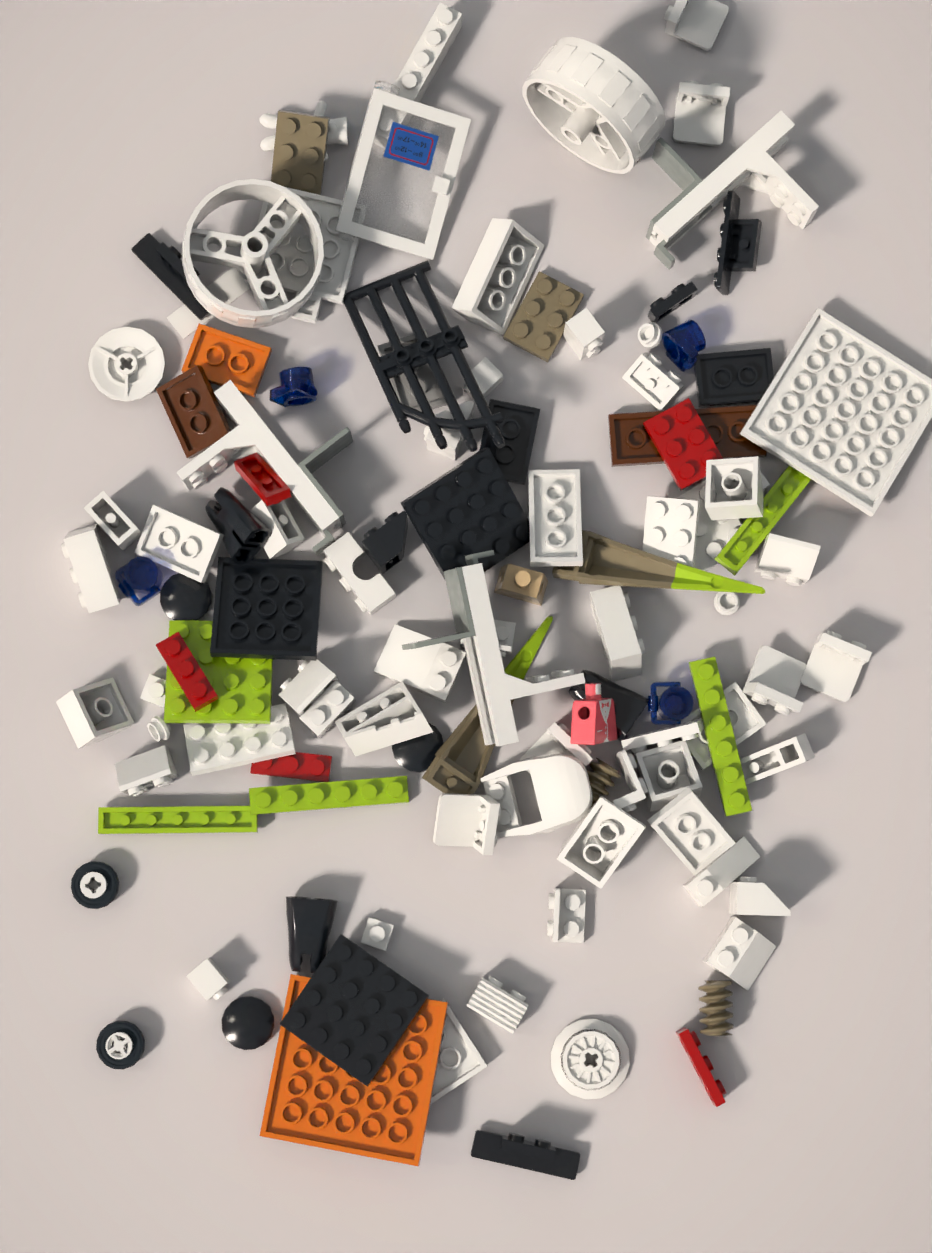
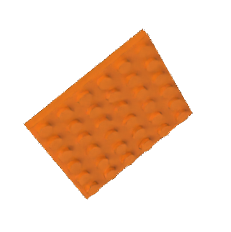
(330, 1109)

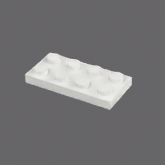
(555, 518)
(231, 745)

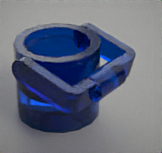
(684, 343)
(296, 387)
(141, 576)
(671, 705)

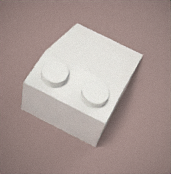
(424, 669)
(600, 842)

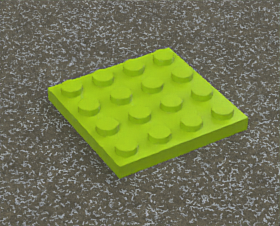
(240, 683)

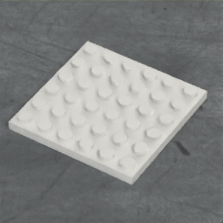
(843, 412)

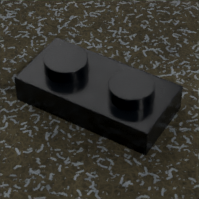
(680, 295)

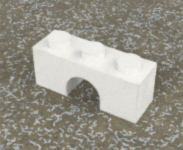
(371, 593)

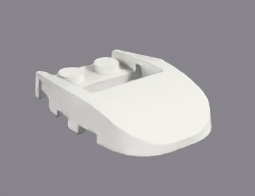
(560, 790)

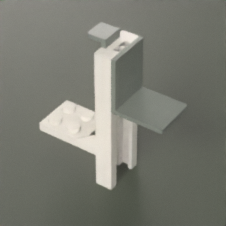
(744, 168)
(255, 437)
(477, 628)

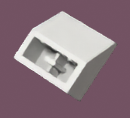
(146, 770)

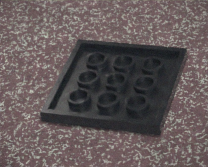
(469, 514)
(267, 609)
(354, 1010)

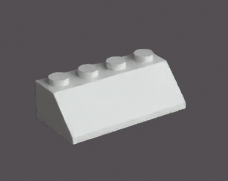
(498, 275)

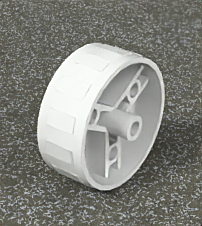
(594, 105)
(254, 251)

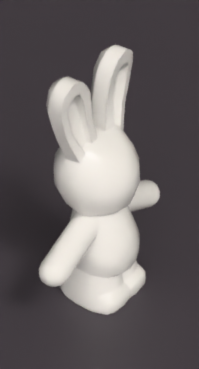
(336, 134)

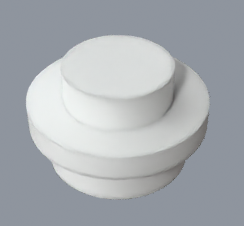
(650, 334)
(726, 603)
(159, 729)

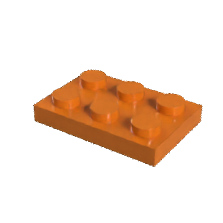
(228, 358)

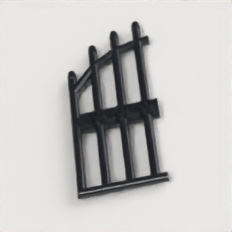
(418, 354)

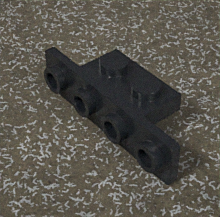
(738, 243)
(168, 267)
(524, 1154)

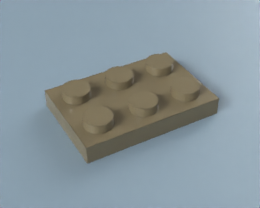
(300, 151)
(543, 316)

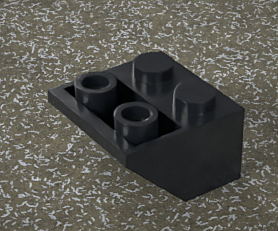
(387, 544)

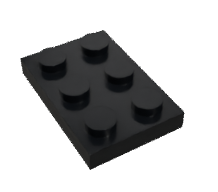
(733, 376)
(519, 435)

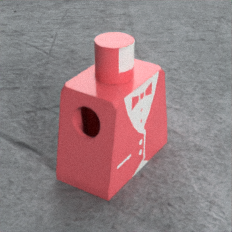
(593, 718)

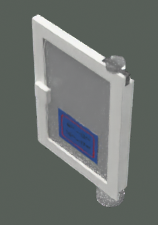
(402, 173)

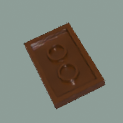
(193, 411)

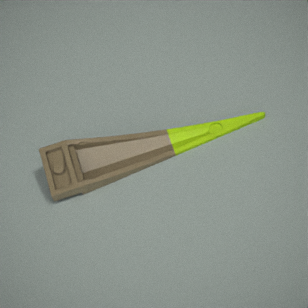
(621, 565)
(464, 754)

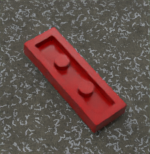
(262, 479)
(187, 671)
(296, 766)
(702, 1066)

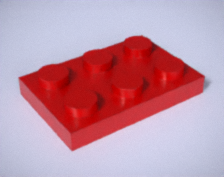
(682, 443)

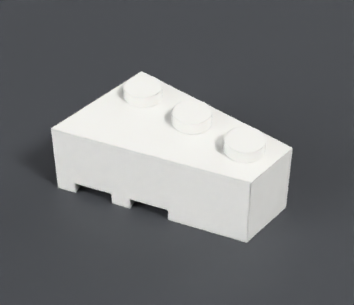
(91, 568)
(617, 632)
(383, 721)

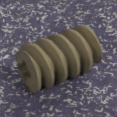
(600, 778)
(716, 1007)

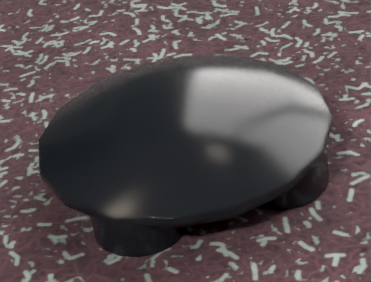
(185, 598)
(418, 752)
(247, 1023)

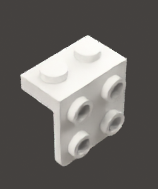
(696, 21)
(700, 113)
(834, 665)
(775, 680)
(558, 741)
(636, 785)
(467, 821)

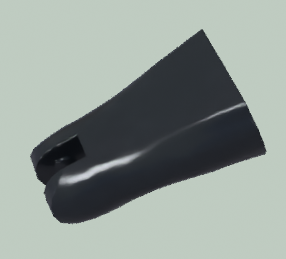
(241, 528)
(627, 703)
(308, 929)

